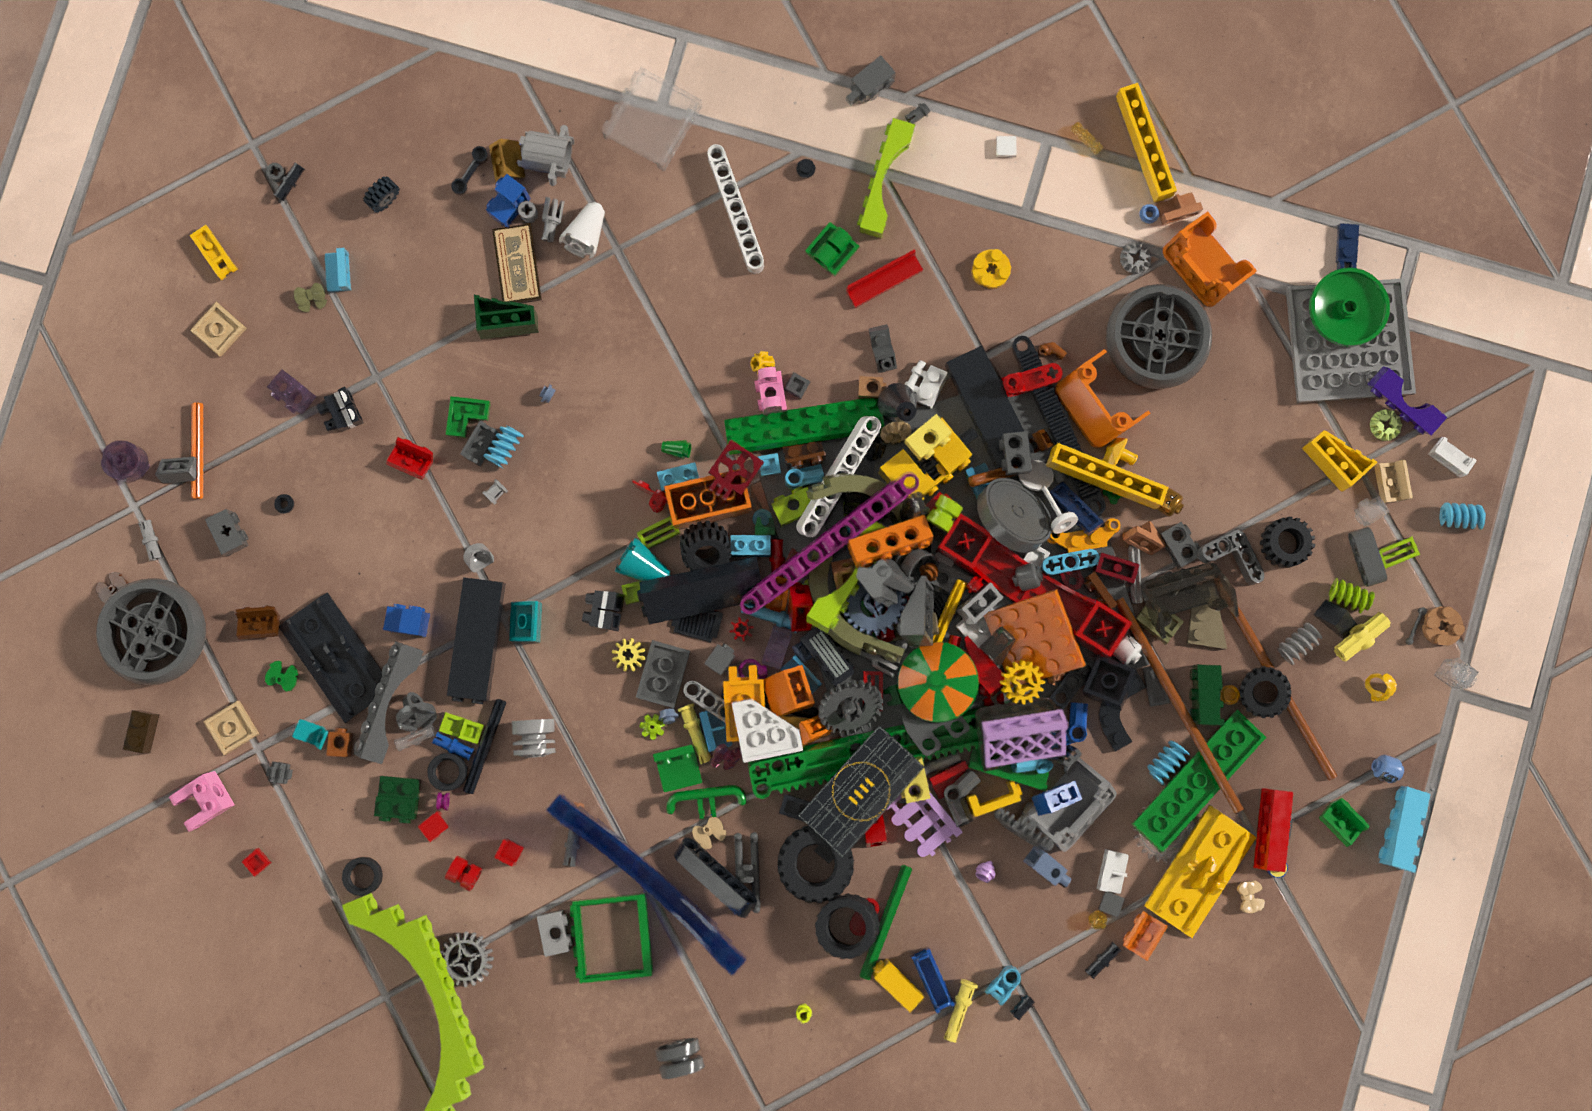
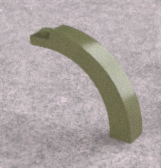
(854, 483)

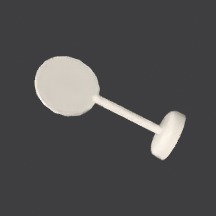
(1040, 479)

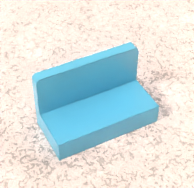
(337, 271)

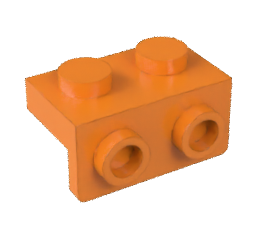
(1144, 935)

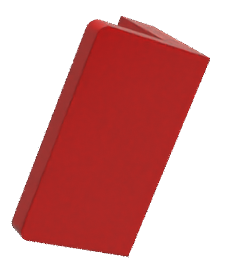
(947, 777)

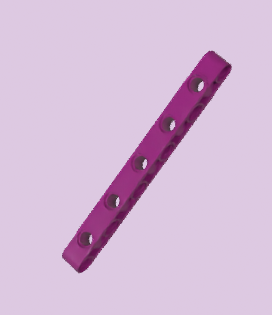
(829, 542)

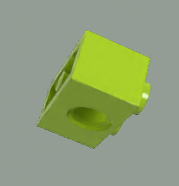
(783, 513)

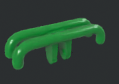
(710, 793)

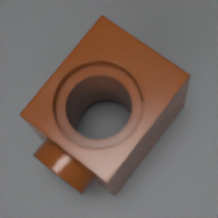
(333, 749)

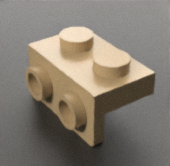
(1393, 481)

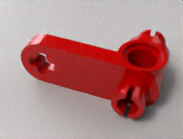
(1030, 380)

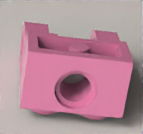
(770, 380)
(210, 796)

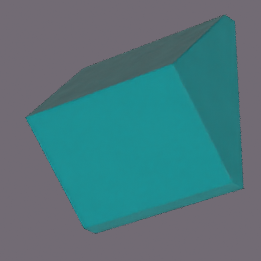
(525, 621)

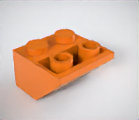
(788, 691)

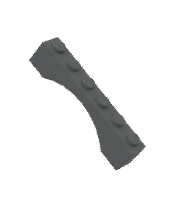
(373, 741)

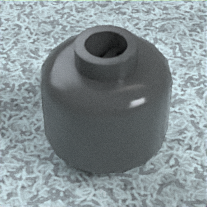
(1027, 577)

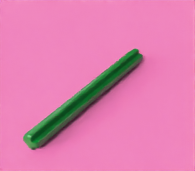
(886, 921)

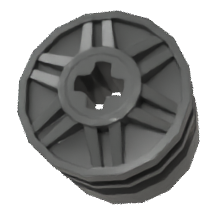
(913, 561)

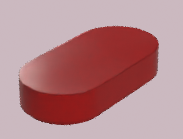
(857, 923)

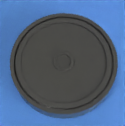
(1014, 515)

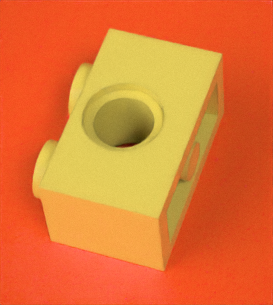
(934, 427)

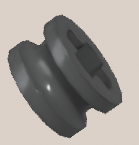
(269, 171)

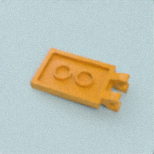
(740, 689)

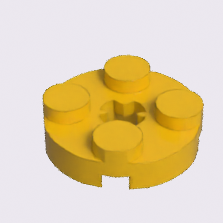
(1002, 270)

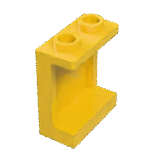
(1012, 797)

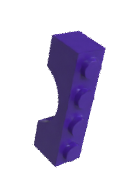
(1389, 386)

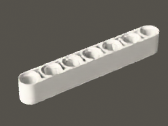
(735, 200)
(840, 464)

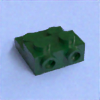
(397, 799)

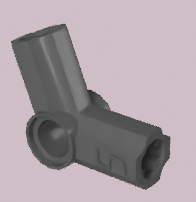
(962, 787)

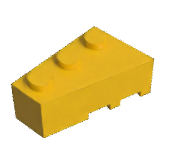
(1338, 461)

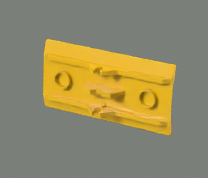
(1200, 871)

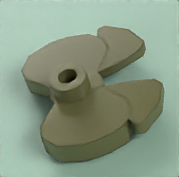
(304, 296)

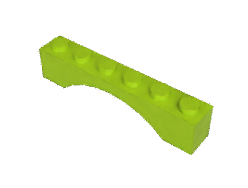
(898, 140)
(826, 609)

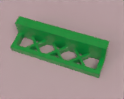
(1028, 778)

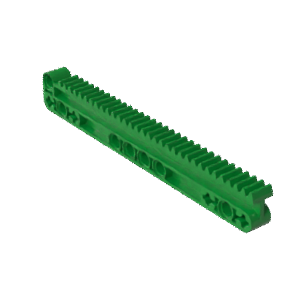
(826, 758)

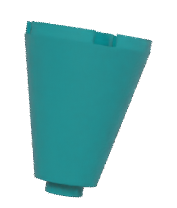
(640, 563)

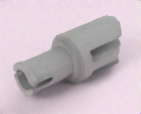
(551, 221)
(877, 660)

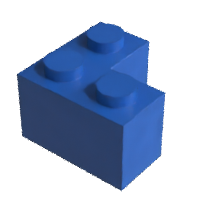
(505, 205)
(406, 621)

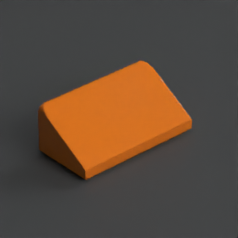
(812, 730)

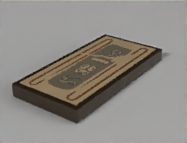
(517, 263)

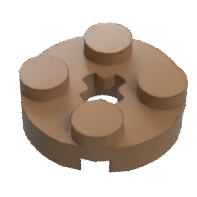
(1453, 622)

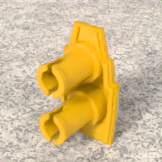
(1116, 451)

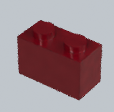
(1116, 569)

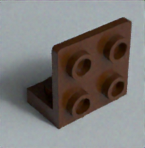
(804, 454)

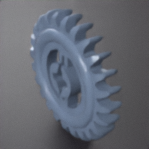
(876, 624)

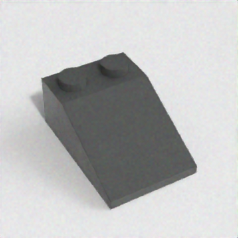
(917, 616)

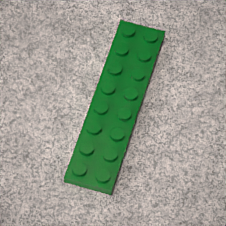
(800, 425)
(1195, 783)

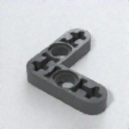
(1232, 546)

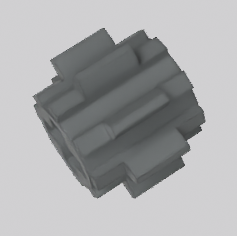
(279, 772)

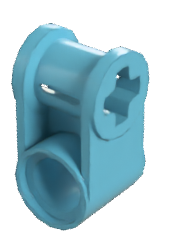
(1002, 985)

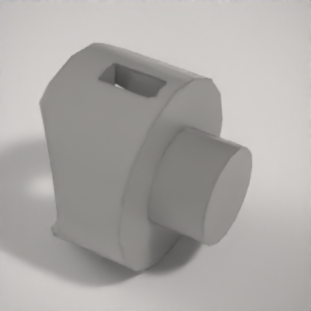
(478, 557)

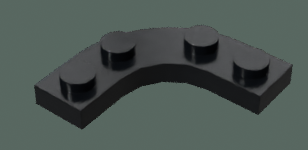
(1111, 723)

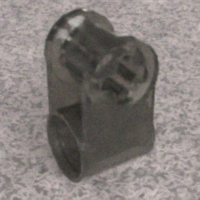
(913, 507)

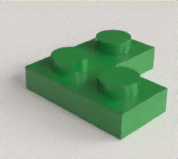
(461, 411)

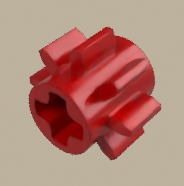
(746, 632)

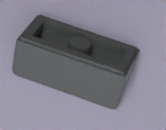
(177, 470)

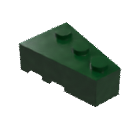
(503, 318)
(1206, 694)

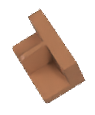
(1178, 208)

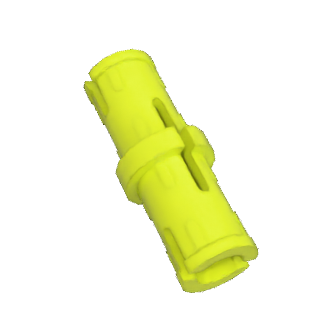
(804, 1017)

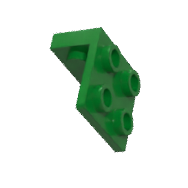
(678, 768)

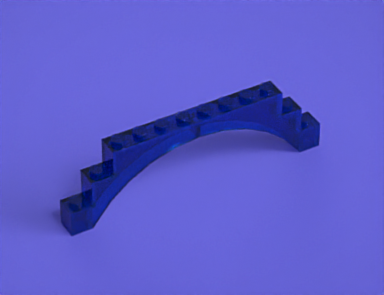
(624, 856)

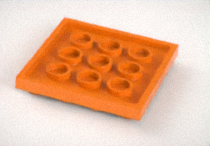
(1040, 634)

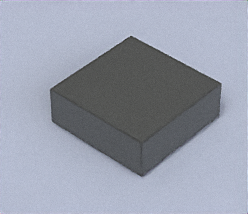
(797, 385)
(1111, 903)

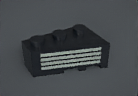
(828, 656)

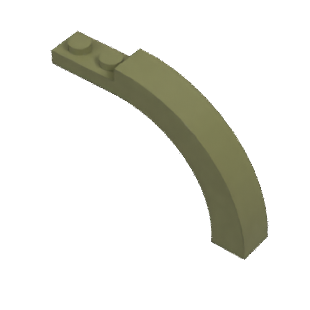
(843, 632)

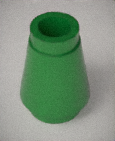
(677, 448)

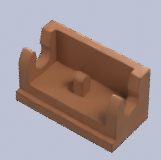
(842, 571)

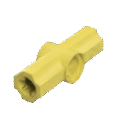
(1362, 636)

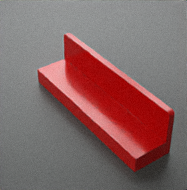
(884, 279)
(1273, 830)

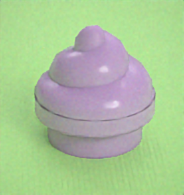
(985, 871)

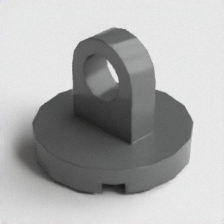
(415, 714)

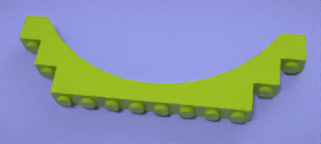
(421, 949)

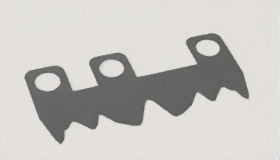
(921, 729)

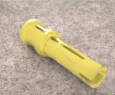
(692, 724)
(962, 1000)

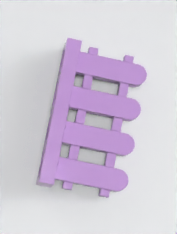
(930, 817)

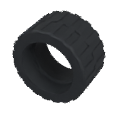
(830, 943)

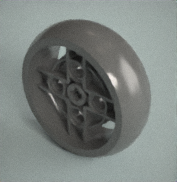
(1164, 299)
(133, 664)

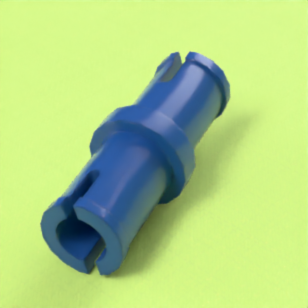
(453, 746)

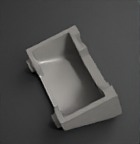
(1071, 822)

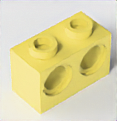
(921, 782)

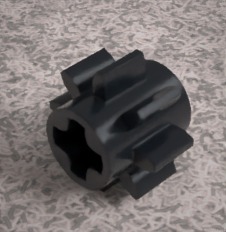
(876, 449)

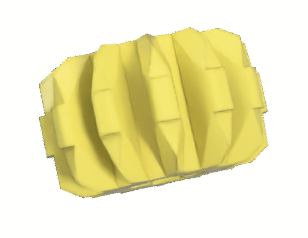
(634, 650)

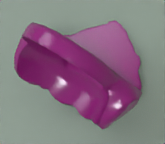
(762, 670)

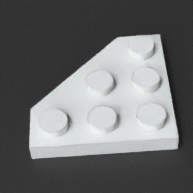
(763, 732)

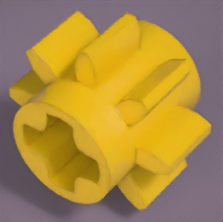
(761, 361)

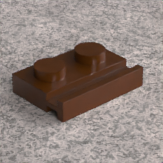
(1095, 585)

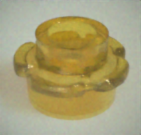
(1097, 920)

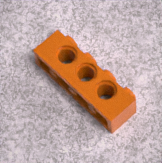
(917, 526)

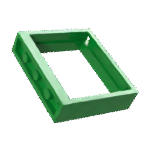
(578, 934)

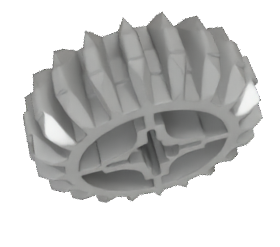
(483, 953)

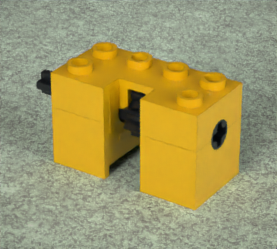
(937, 468)

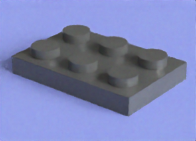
(663, 674)

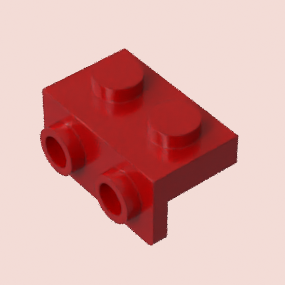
(410, 458)

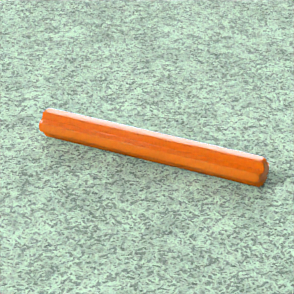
(197, 448)

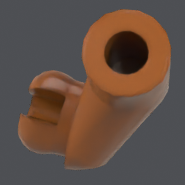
(1051, 348)

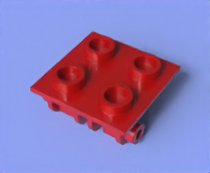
(658, 497)

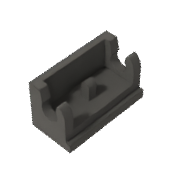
(479, 443)

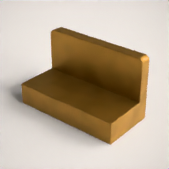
(504, 159)

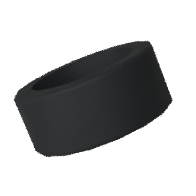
(431, 772)
(346, 876)

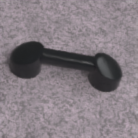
(479, 155)

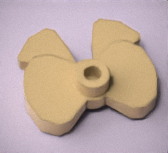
(702, 834)
(1247, 891)

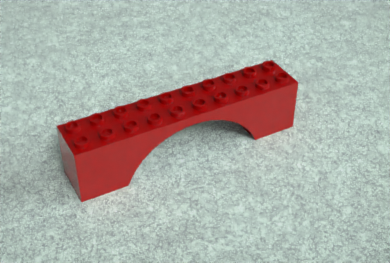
(982, 555)

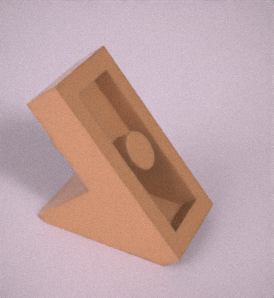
(1145, 538)

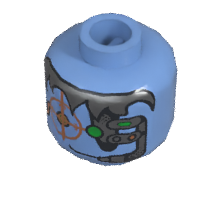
(1387, 769)

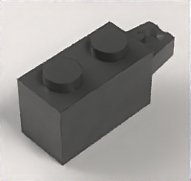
(871, 81)

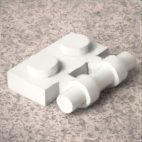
(931, 385)

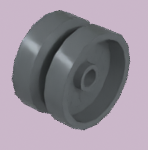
(679, 1058)

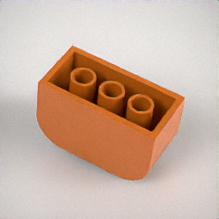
(694, 502)

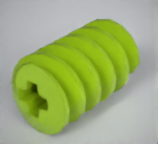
(1351, 595)

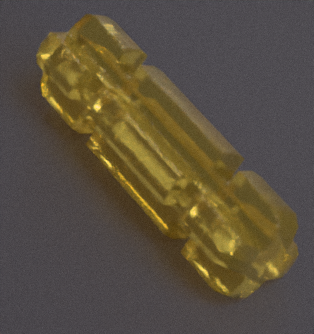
(1086, 138)

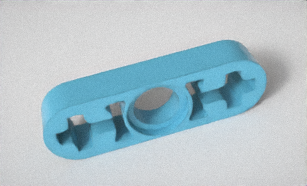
(1054, 559)

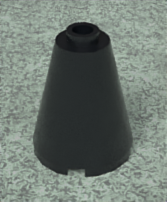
(897, 403)

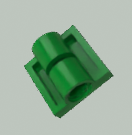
(832, 248)

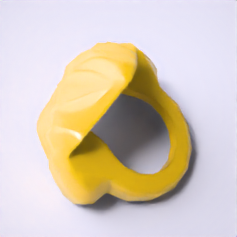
(1378, 695)

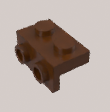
(257, 622)

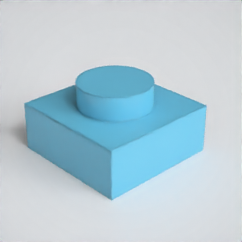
(771, 465)

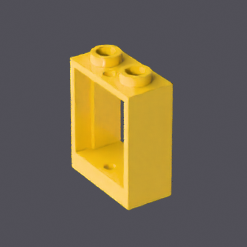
(897, 984)

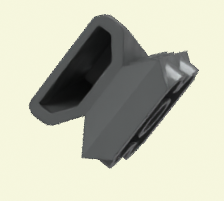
(884, 581)

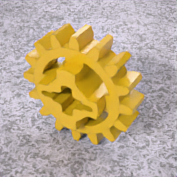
(1025, 674)

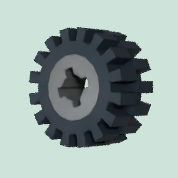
(381, 194)

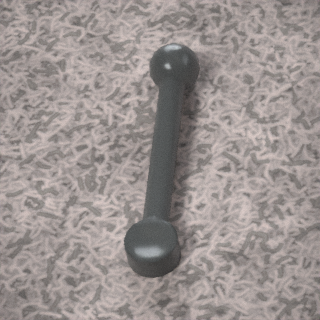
(1422, 611)

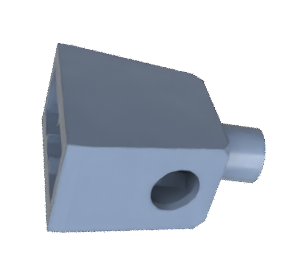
(1047, 867)

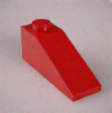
(988, 672)

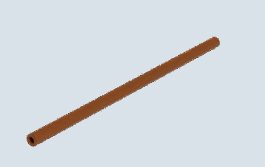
(1180, 707)
(1292, 707)

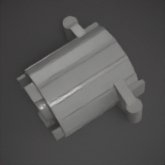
(547, 153)

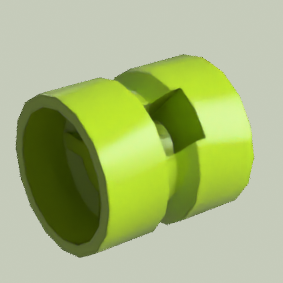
(944, 513)

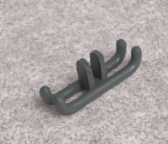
(748, 872)

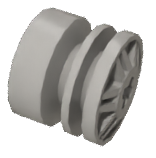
(533, 737)

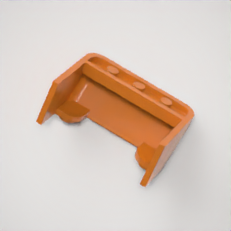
(1087, 409)

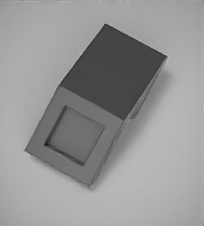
(882, 348)

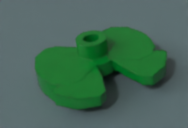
(287, 680)

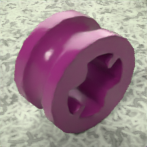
(443, 801)

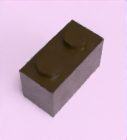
(141, 731)

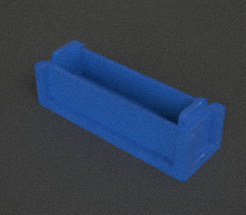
(932, 979)

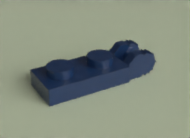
(1347, 245)

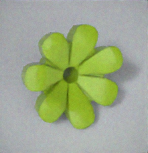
(657, 726)

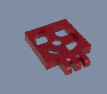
(725, 483)

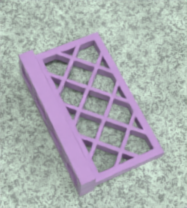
(1024, 727)

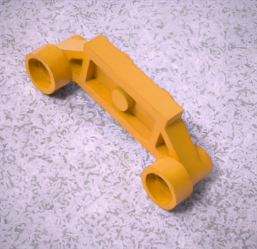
(1080, 540)

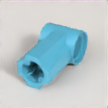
(806, 476)
(1041, 766)

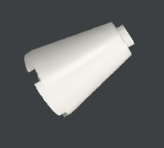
(584, 231)

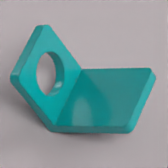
(310, 733)

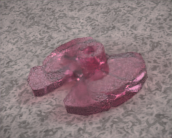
(722, 753)

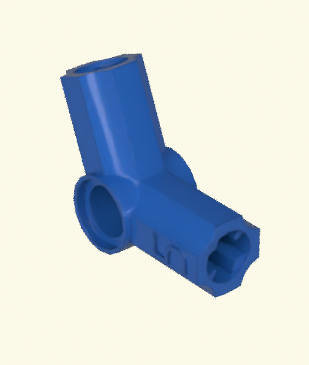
(1077, 718)

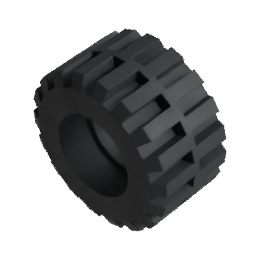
(1301, 534)
(705, 535)
(1265, 709)

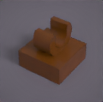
(1042, 439)

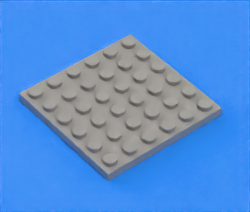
(1340, 372)

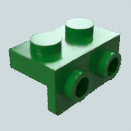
(1343, 821)

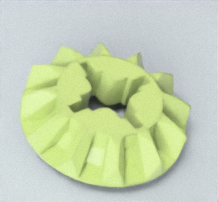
(1377, 427)

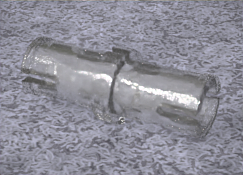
(403, 742)

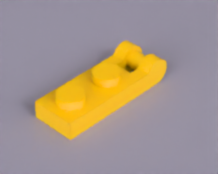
(213, 251)

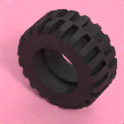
(800, 887)

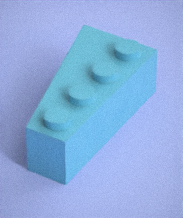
(1404, 829)

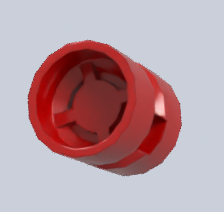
(463, 873)

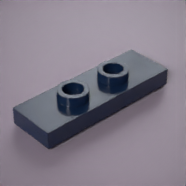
(1070, 502)

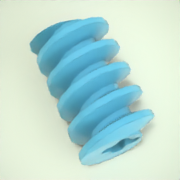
(503, 446)
(1462, 514)
(1167, 761)

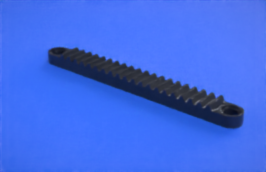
(1056, 419)

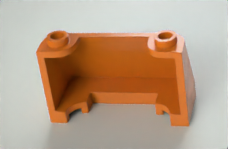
(1204, 262)

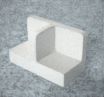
(1112, 871)

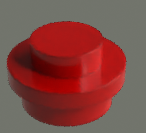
(975, 584)

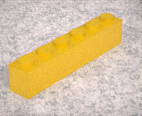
(1146, 143)
(1107, 476)

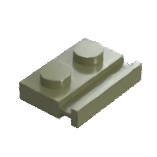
(1144, 620)

